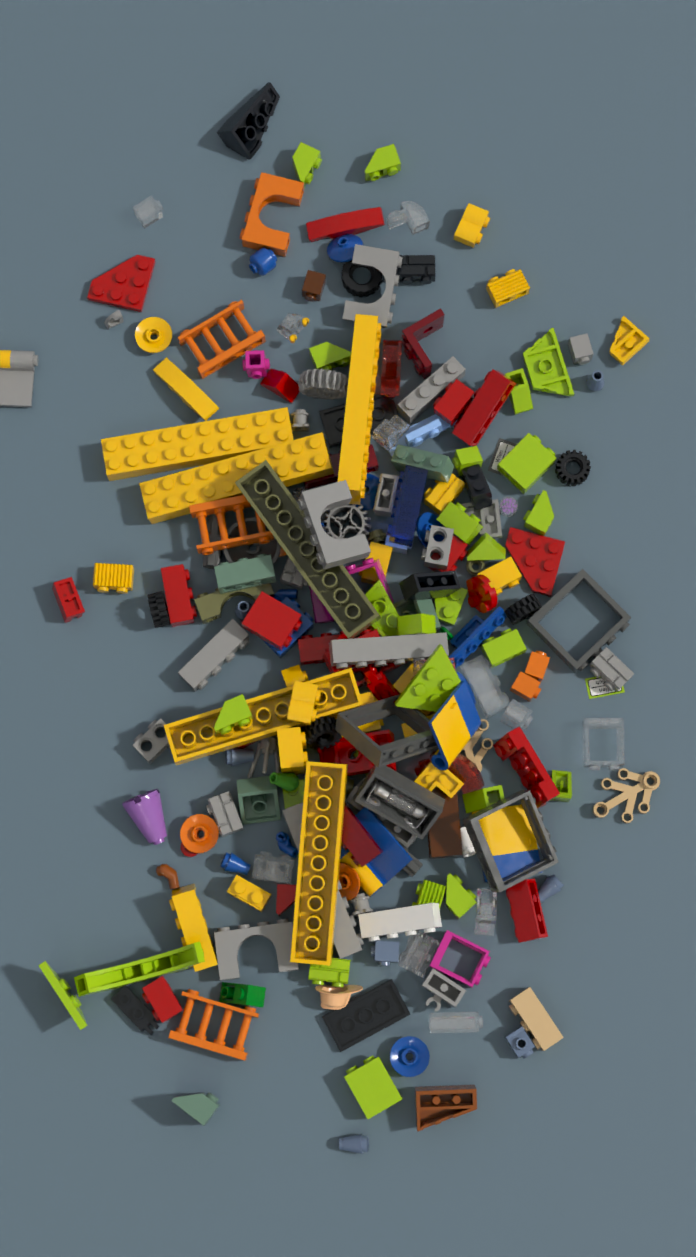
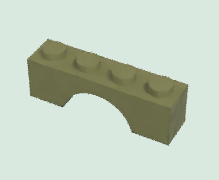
(211, 604)

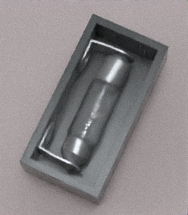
(400, 800)

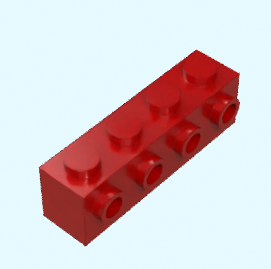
(484, 407)

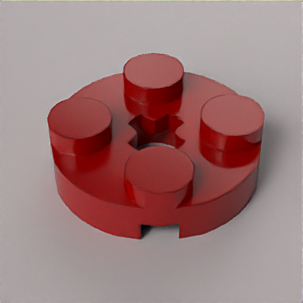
(481, 594)

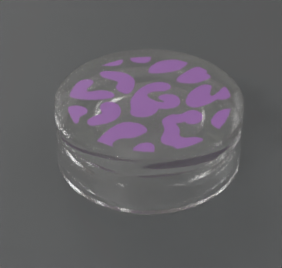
(508, 506)

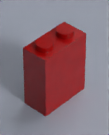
(272, 621)

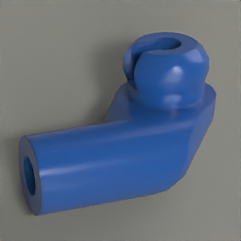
(281, 594)

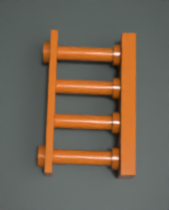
(222, 357)
(219, 508)
(199, 1039)

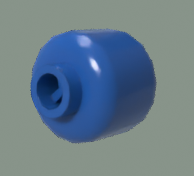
(262, 261)

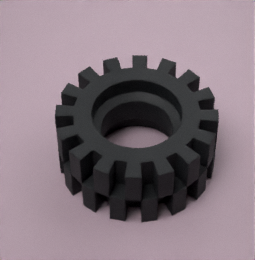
(572, 457)
(158, 609)
(523, 609)
(322, 733)

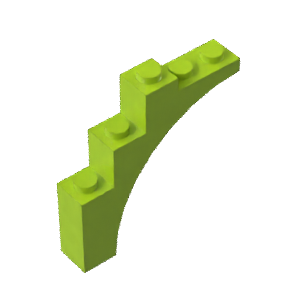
(139, 970)

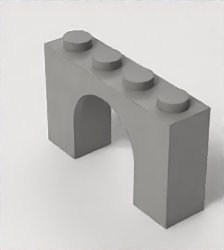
(386, 262)
(330, 550)
(229, 942)

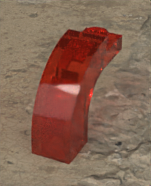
(391, 368)
(461, 768)

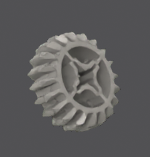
(323, 384)
(339, 521)

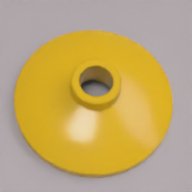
(153, 326)

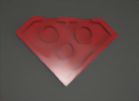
(124, 284)
(535, 558)

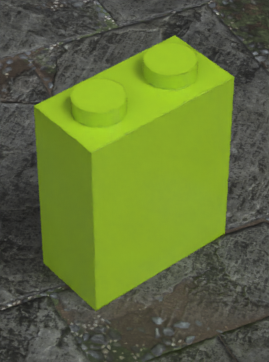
(526, 463)
(372, 1086)

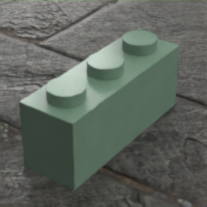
(438, 465)
(245, 573)

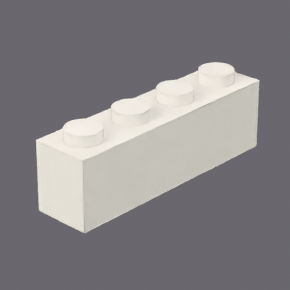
(400, 920)

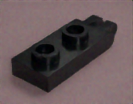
(135, 1010)

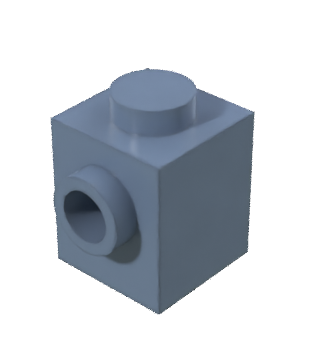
(385, 952)

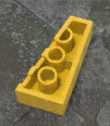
(192, 923)

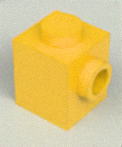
(294, 674)

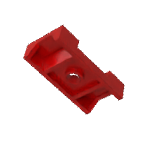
(341, 753)
(527, 764)

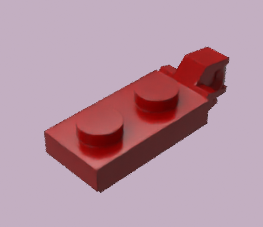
(379, 683)

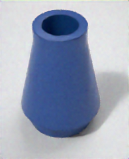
(234, 864)

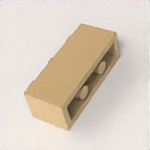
(535, 1019)

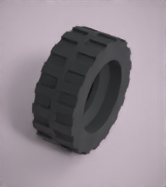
(360, 289)

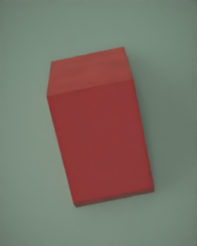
(281, 384)
(285, 897)

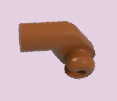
(170, 873)

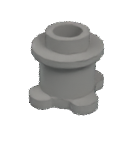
(300, 420)
(361, 904)

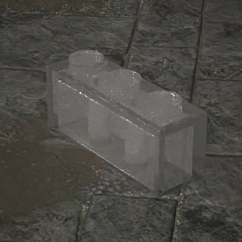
(485, 686)

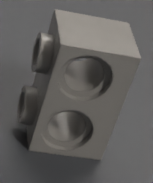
(442, 548)
(159, 745)

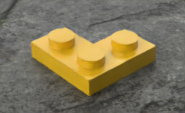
(443, 779)

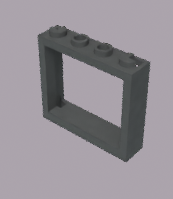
(607, 639)
(349, 720)
(483, 851)

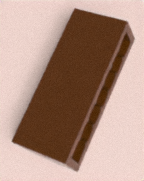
(445, 834)

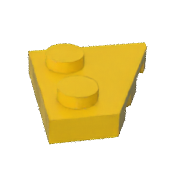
(627, 341)

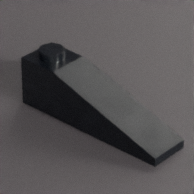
(246, 126)

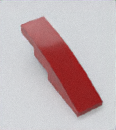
(345, 223)

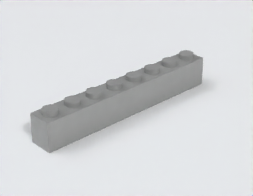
(345, 938)

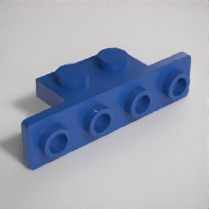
(473, 634)

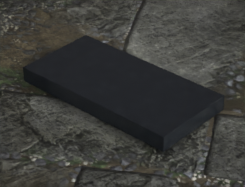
(334, 418)
(366, 1015)

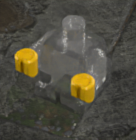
(291, 326)

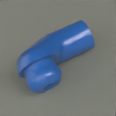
(285, 844)

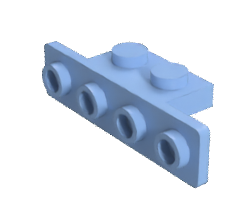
(422, 431)

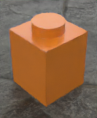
(537, 665)
(526, 687)

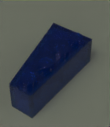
(408, 505)

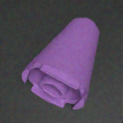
(148, 815)

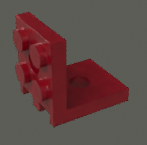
(415, 333)

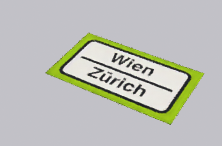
(596, 688)

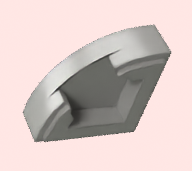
(114, 319)

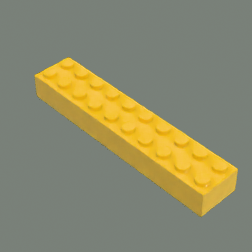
(360, 405)
(194, 443)
(292, 462)
(197, 738)
(319, 863)

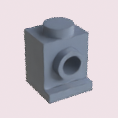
(514, 1037)

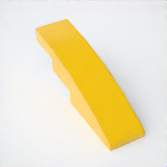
(186, 389)

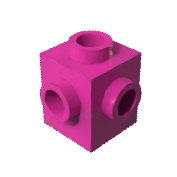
(256, 364)

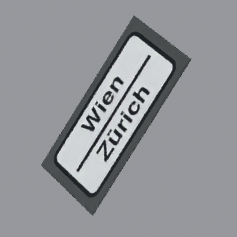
(502, 449)

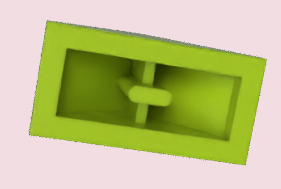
(486, 549)
(416, 624)
(563, 782)

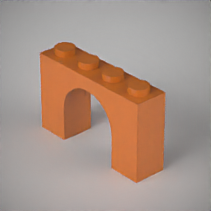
(268, 190)

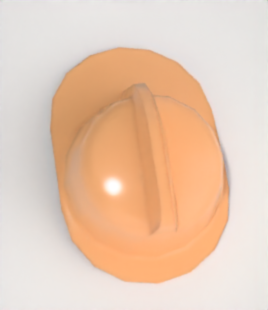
(336, 997)

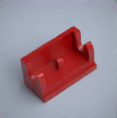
(68, 599)

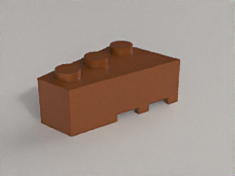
(442, 1103)

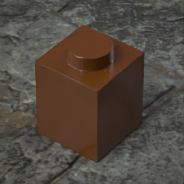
(313, 286)

